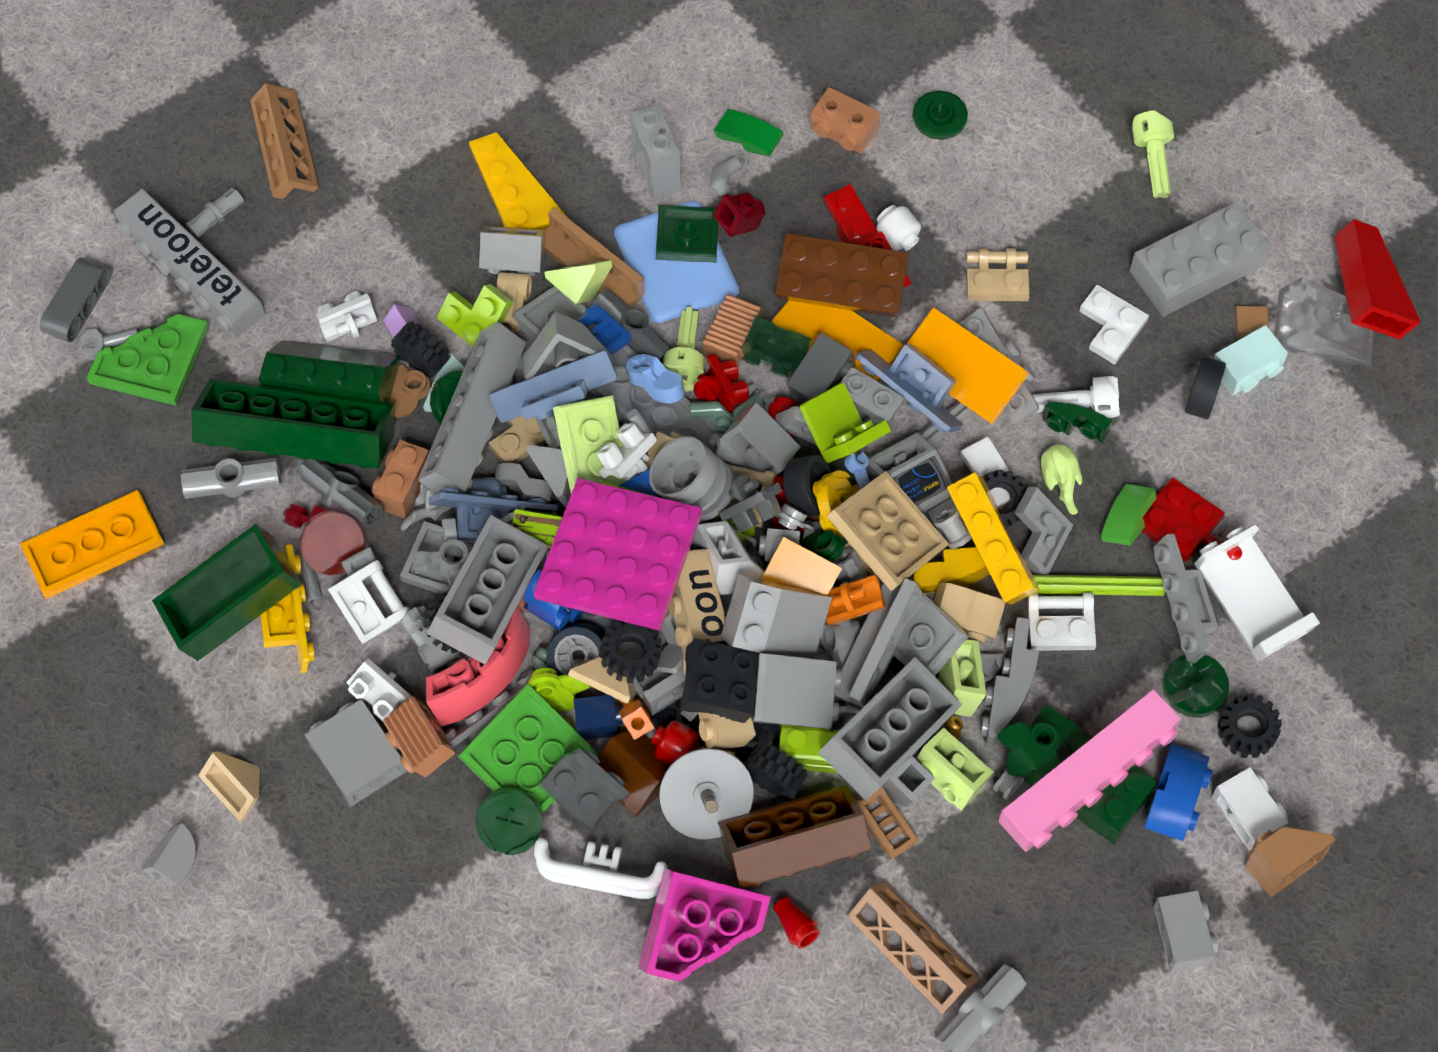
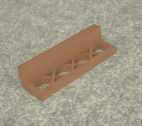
(275, 140)
(564, 245)
(922, 940)

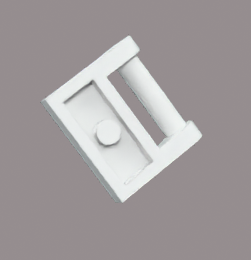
(360, 607)
(1061, 632)

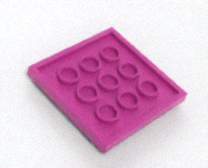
(618, 554)

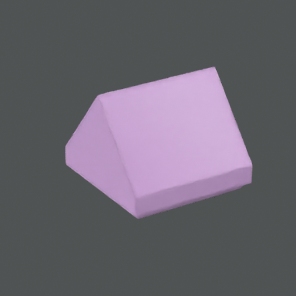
(398, 317)

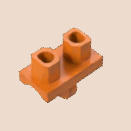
(855, 600)

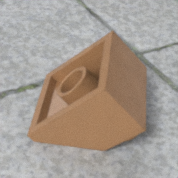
(1286, 856)

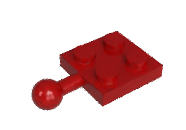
(1187, 517)

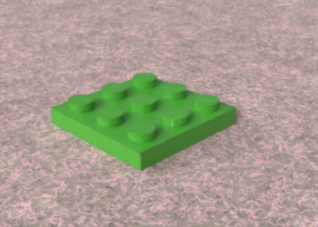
(522, 746)

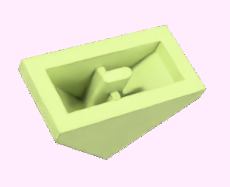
(581, 281)

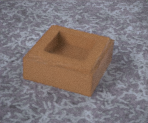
(1250, 319)

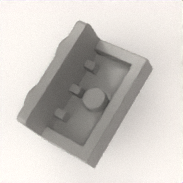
(872, 398)

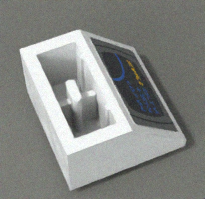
(729, 554)

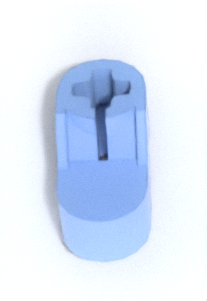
(654, 377)

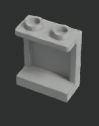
(660, 688)
(355, 752)

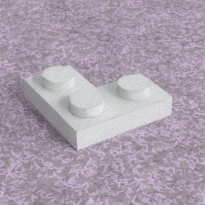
(1119, 321)

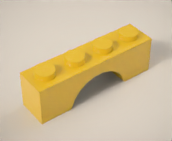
(991, 539)

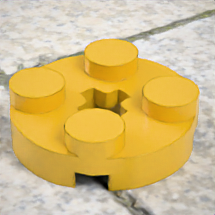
(830, 493)

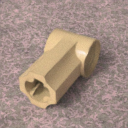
(518, 289)

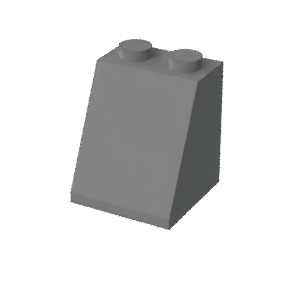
(796, 691)

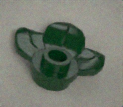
(825, 544)
(1027, 752)

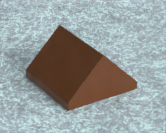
(636, 766)

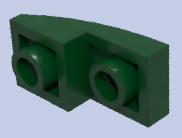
(1066, 416)

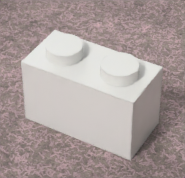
(1249, 806)

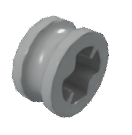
(1008, 785)

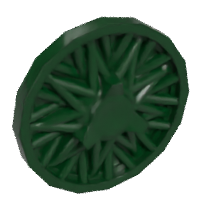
(940, 115)

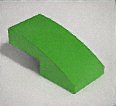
(1127, 513)

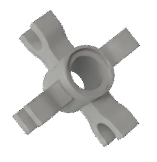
(429, 561)

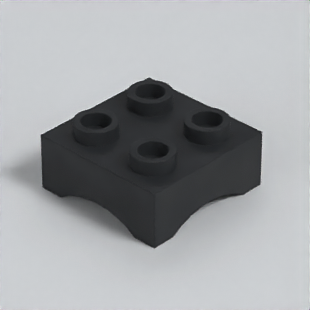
(719, 680)

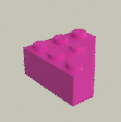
(698, 923)

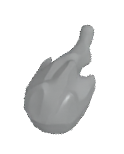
(423, 509)

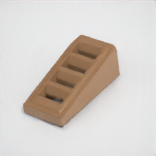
(894, 816)

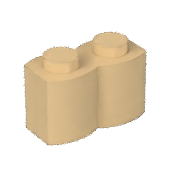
(973, 611)

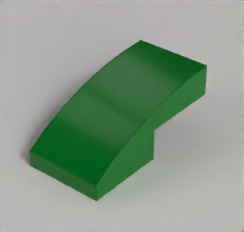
(751, 132)

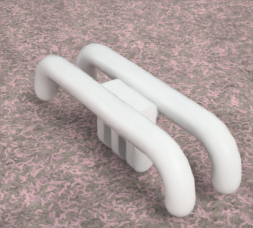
(598, 872)

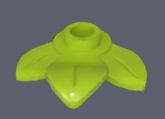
(555, 689)

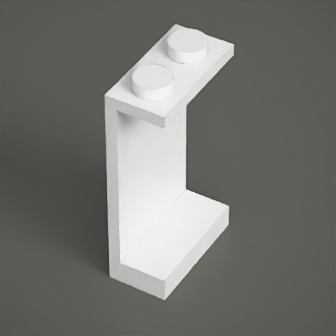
(1253, 594)

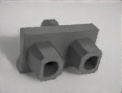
(745, 491)

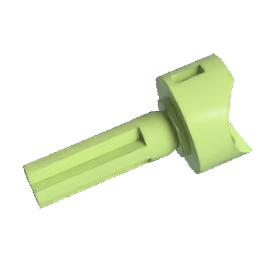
(1154, 137)
(684, 357)

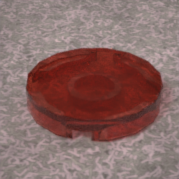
(329, 540)

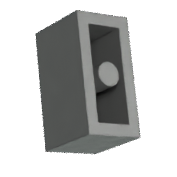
(821, 368)

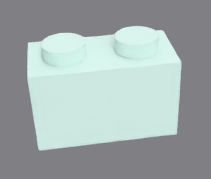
(1251, 360)

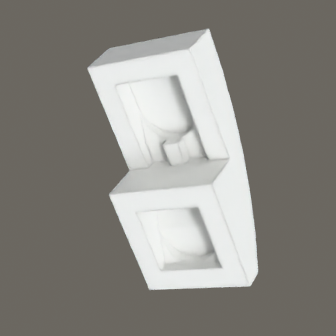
(982, 459)

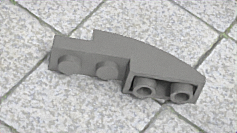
(1013, 686)

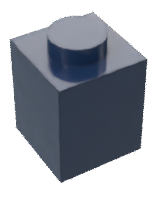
(597, 717)

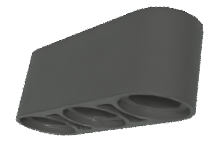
(75, 299)

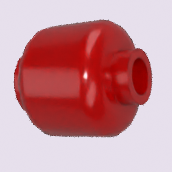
(674, 742)

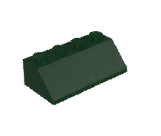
(330, 371)

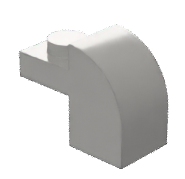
(907, 782)

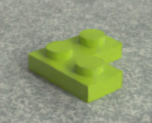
(470, 319)

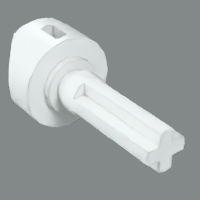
(1102, 397)

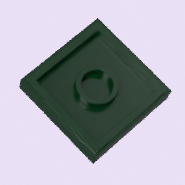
(686, 234)

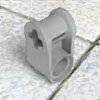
(950, 523)

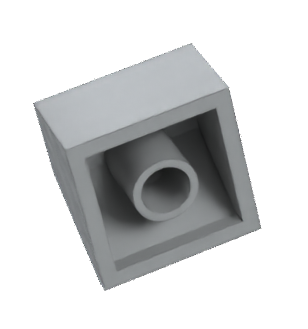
(559, 344)

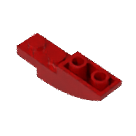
(854, 222)

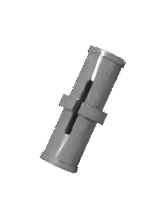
(214, 212)

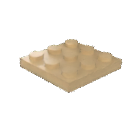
(887, 530)

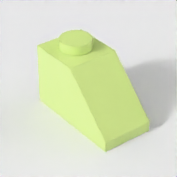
(965, 677)

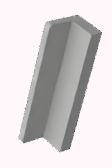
(877, 644)

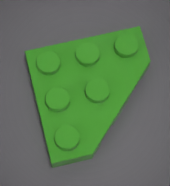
(152, 361)

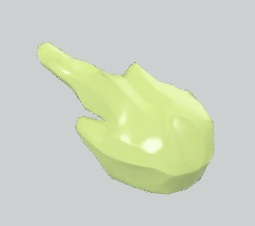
(1061, 467)

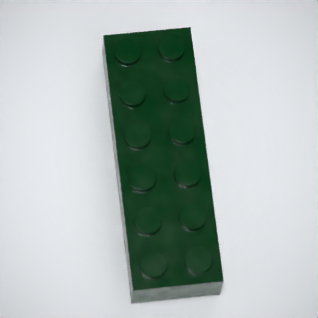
(293, 423)

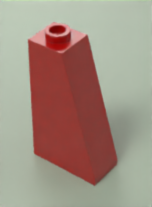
(1372, 282)

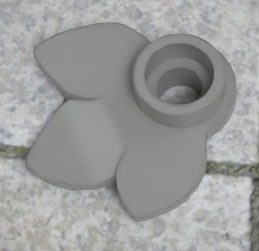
(792, 518)

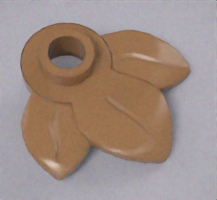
(404, 398)

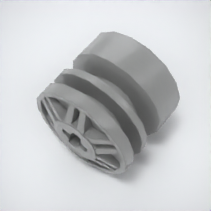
(692, 475)

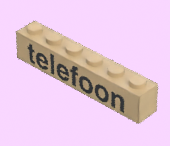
(701, 616)

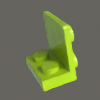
(838, 425)

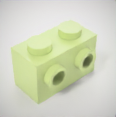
(955, 769)

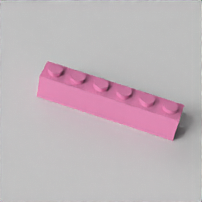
(1089, 771)

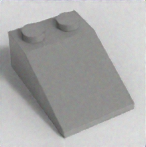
(775, 618)

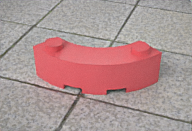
(472, 684)

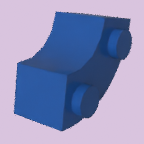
(1178, 792)

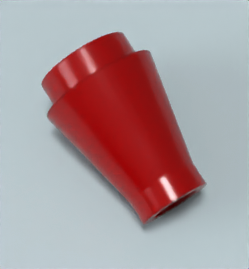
(798, 925)

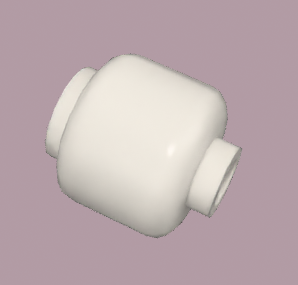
(899, 227)

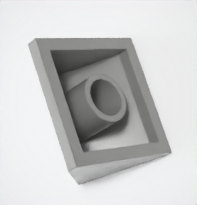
(552, 467)

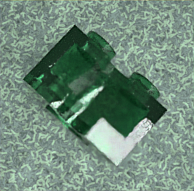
(774, 347)

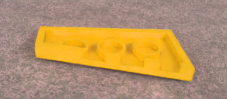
(511, 185)

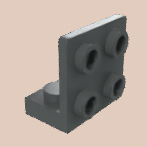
(583, 786)

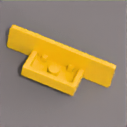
(286, 623)

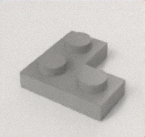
(1048, 530)

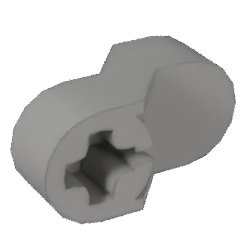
(516, 480)

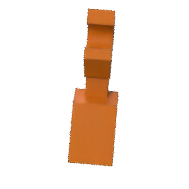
(636, 718)

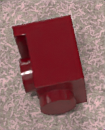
(747, 210)

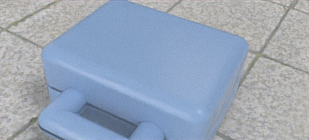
(672, 284)

